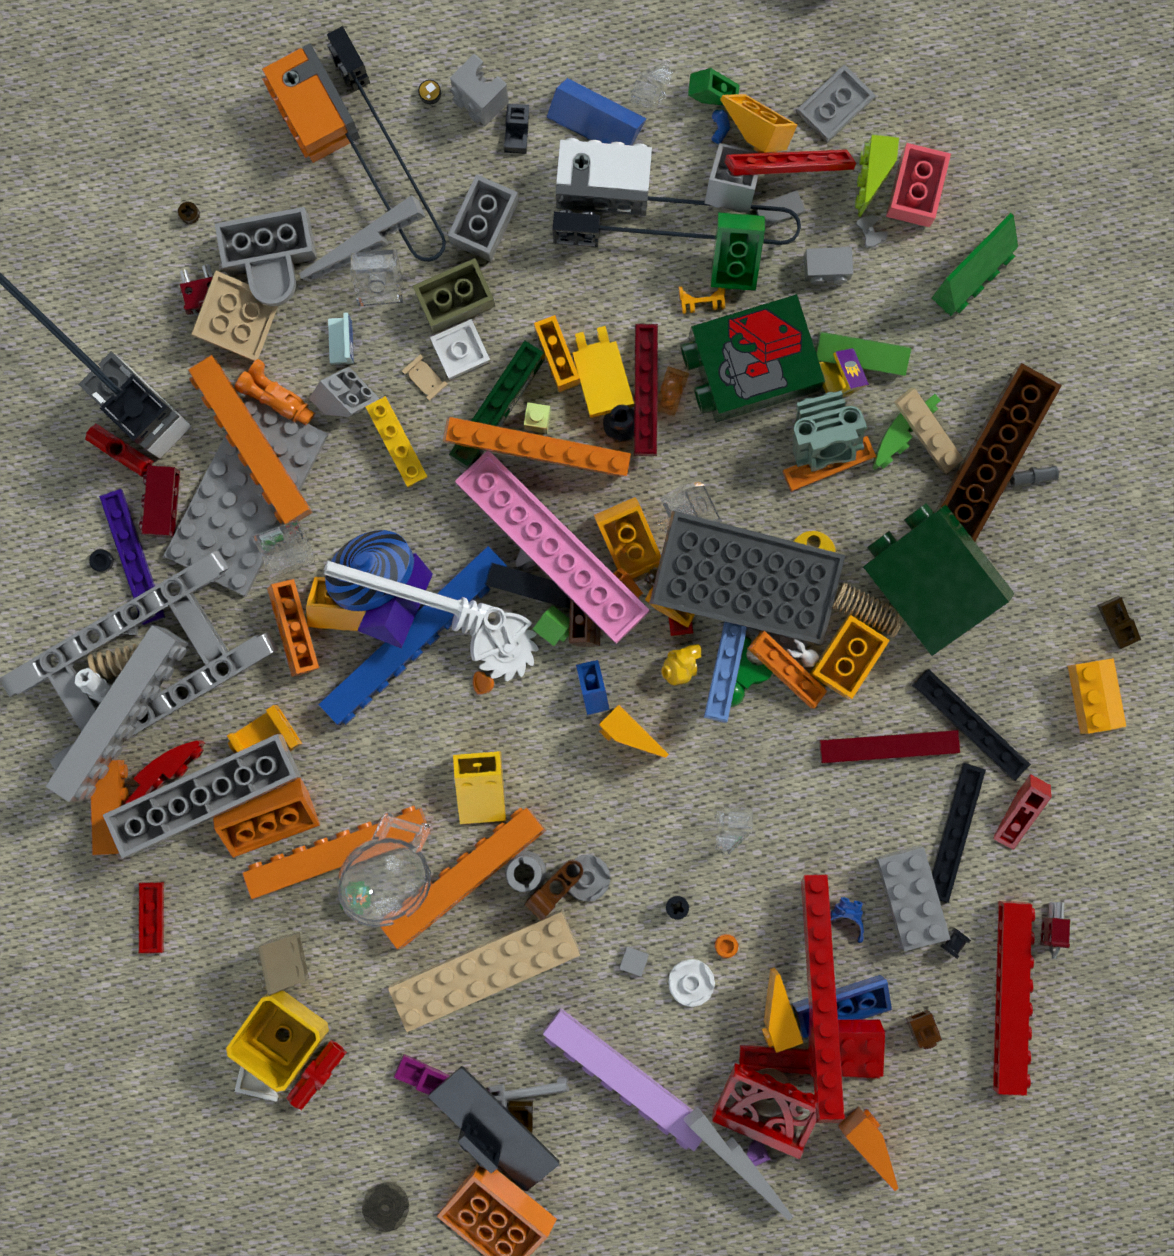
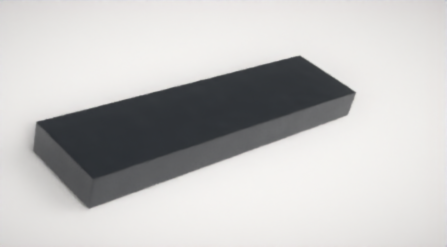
(526, 585)

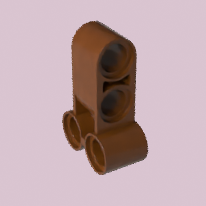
(544, 900)

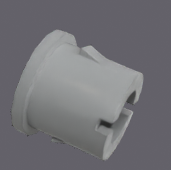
(535, 862)

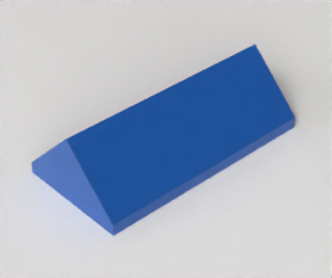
(593, 115)
(854, 1002)

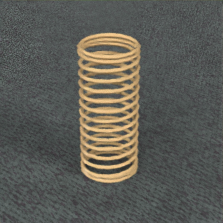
(895, 624)

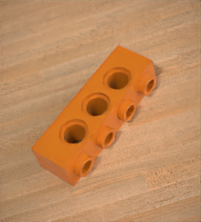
(292, 627)

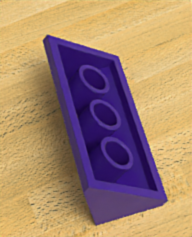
(393, 619)

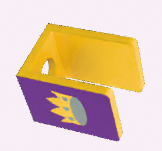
(851, 376)

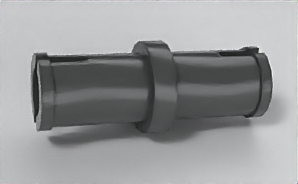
(1034, 476)

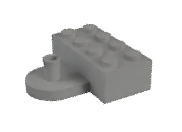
(266, 251)

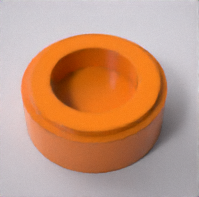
(726, 946)

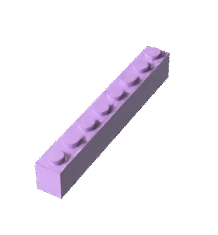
(622, 1076)

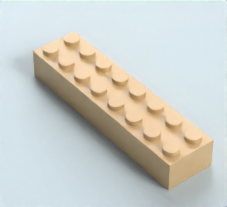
(484, 970)

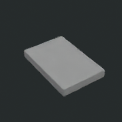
(835, 103)

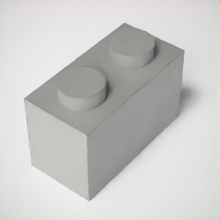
(828, 265)

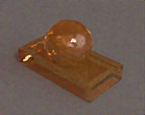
(671, 391)

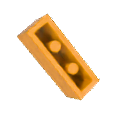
(556, 353)

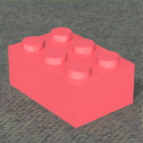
(918, 185)

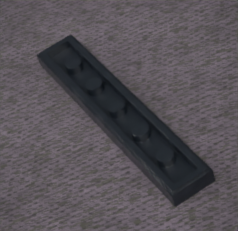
(971, 725)
(956, 829)

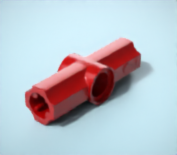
(109, 443)
(316, 1075)

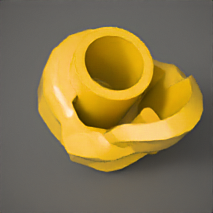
(681, 665)

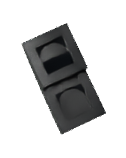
(516, 128)

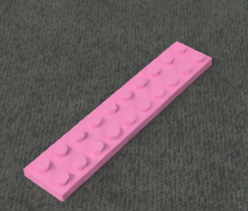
(552, 547)

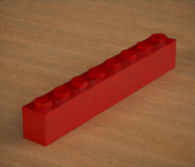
(1013, 998)

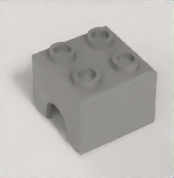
(479, 98)

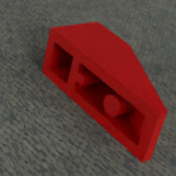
(1023, 811)

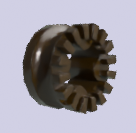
(194, 217)

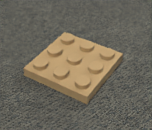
(233, 318)

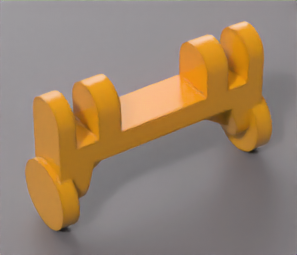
(686, 299)

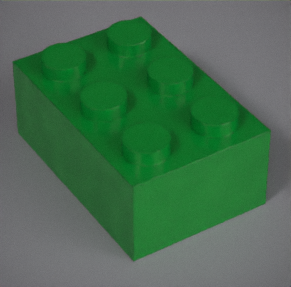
(737, 251)

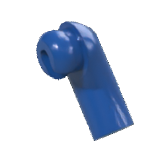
(723, 125)

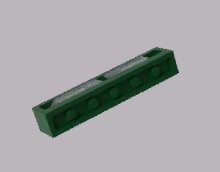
(503, 397)

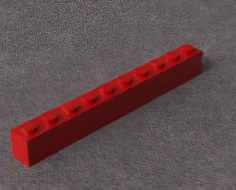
(822, 1000)

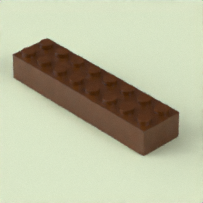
(999, 447)

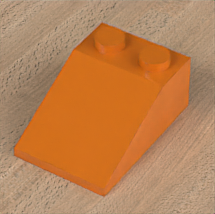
(864, 1135)

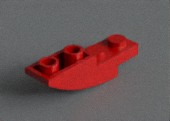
(169, 764)

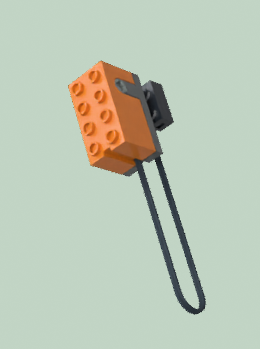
(318, 113)

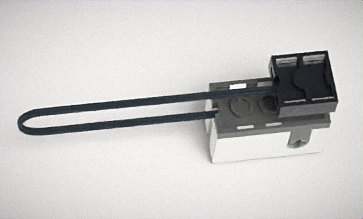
(615, 181)
(119, 391)

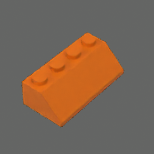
(267, 819)

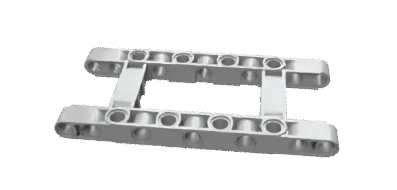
(194, 623)

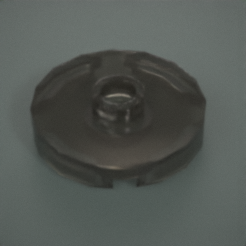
(388, 1194)

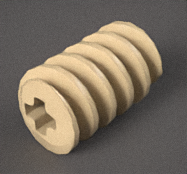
(112, 664)

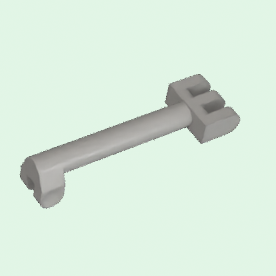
(504, 1096)

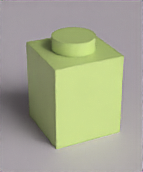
(537, 417)

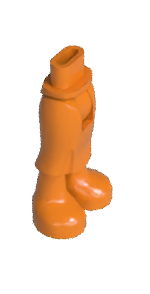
(273, 394)

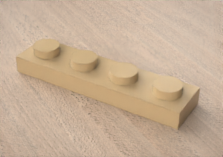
(928, 430)

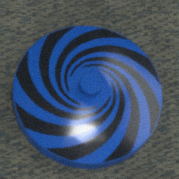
(376, 553)

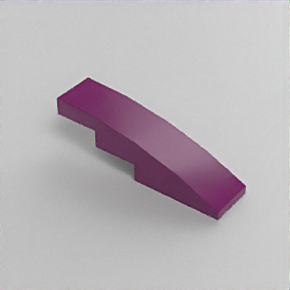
(419, 1074)

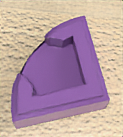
(757, 1153)

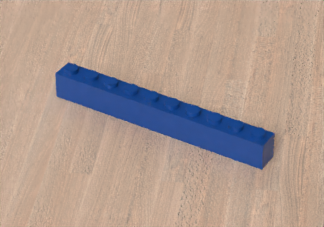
(390, 660)

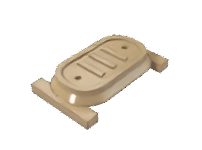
(424, 377)

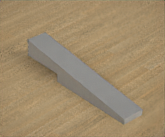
(368, 239)
(735, 1157)

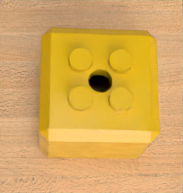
(264, 1053)

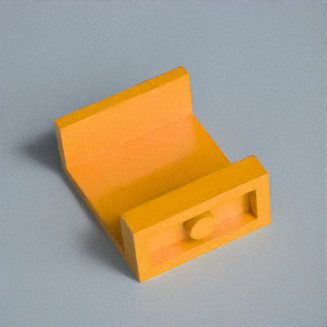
(262, 728)

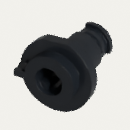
(616, 430)

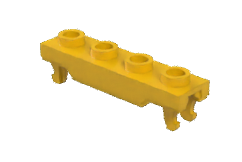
(396, 441)

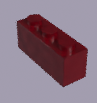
(160, 501)

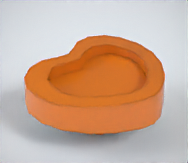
(482, 683)

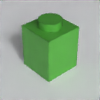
(553, 626)

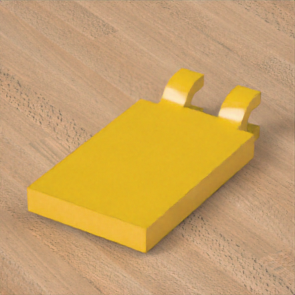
(601, 374)

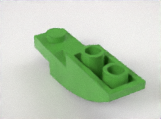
(897, 437)

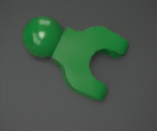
(748, 675)

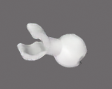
(808, 657)

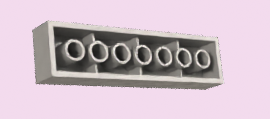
(117, 715)
(201, 796)

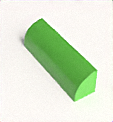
(871, 354)

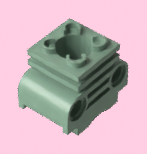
(827, 431)

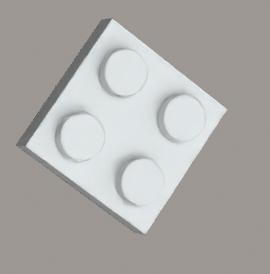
(460, 349)

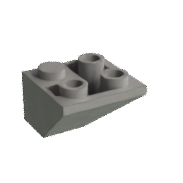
(342, 394)

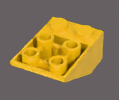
(479, 787)

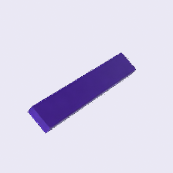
(128, 546)

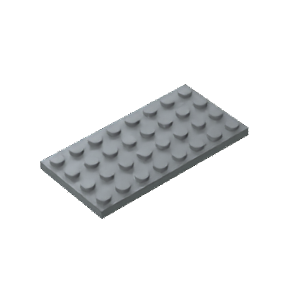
(231, 506)

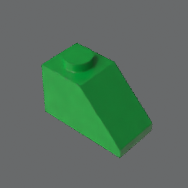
(709, 86)

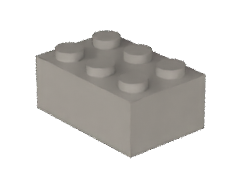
(729, 190)
(483, 218)

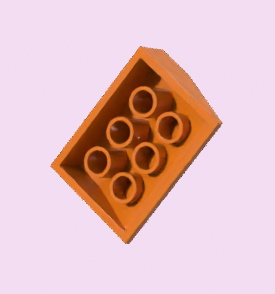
(496, 1215)

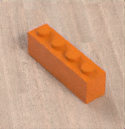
(109, 795)

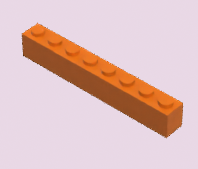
(249, 440)
(536, 447)
(319, 859)
(467, 875)

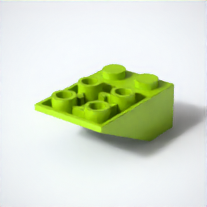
(877, 162)

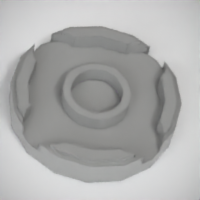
(594, 878)

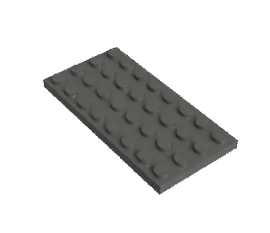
(747, 578)

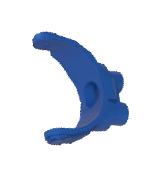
(849, 910)

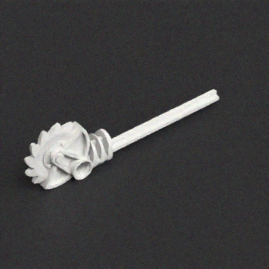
(501, 645)

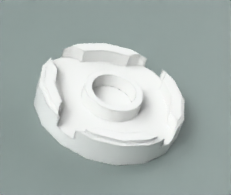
(686, 977)

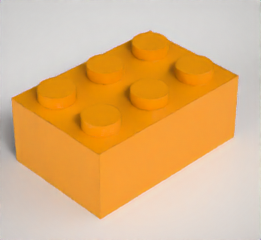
(849, 657)

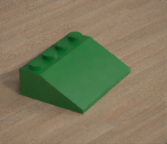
(978, 267)

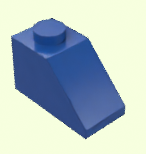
(592, 687)

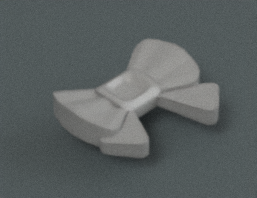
(871, 237)

